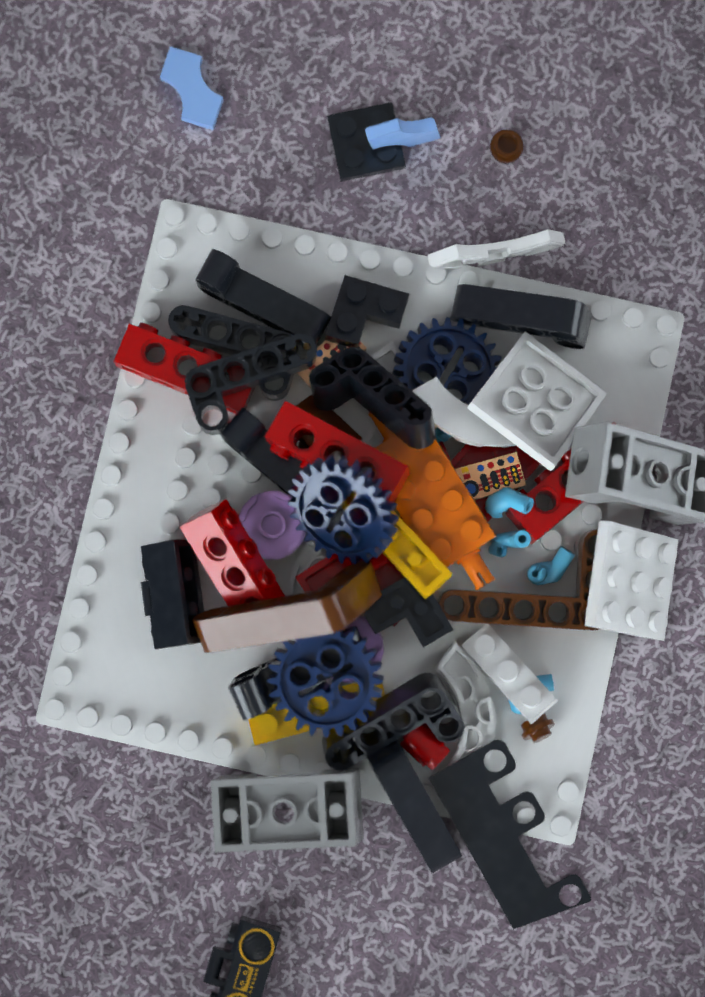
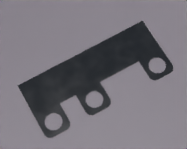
(493, 837)

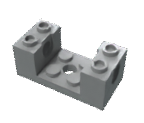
(617, 465)
(323, 804)

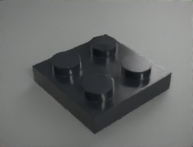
(351, 147)

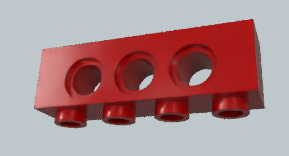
(141, 339)
(294, 423)
(548, 483)
(230, 555)

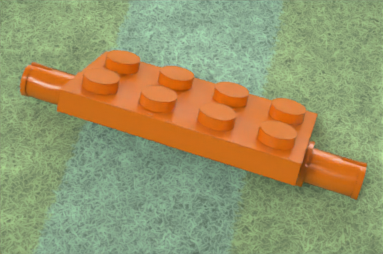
(439, 506)

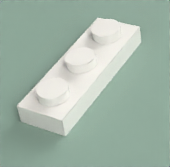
(509, 673)

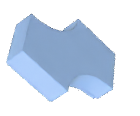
(199, 102)
(402, 132)

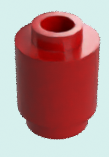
(424, 746)

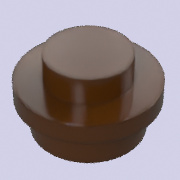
(506, 146)
(538, 730)

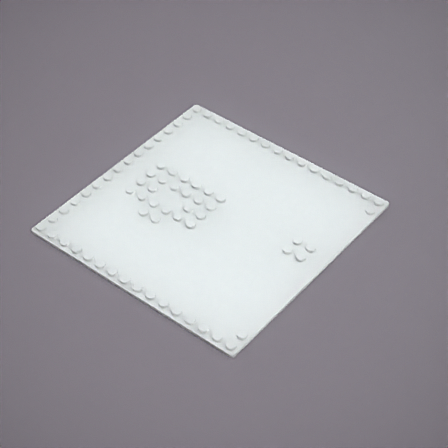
(164, 469)

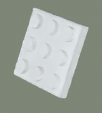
(537, 400)
(631, 581)

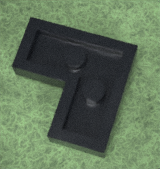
(361, 302)
(404, 601)

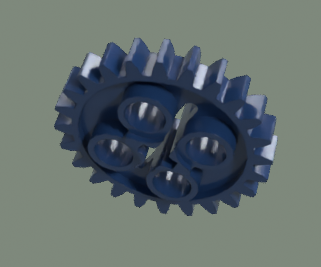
(420, 356)
(364, 526)
(343, 705)

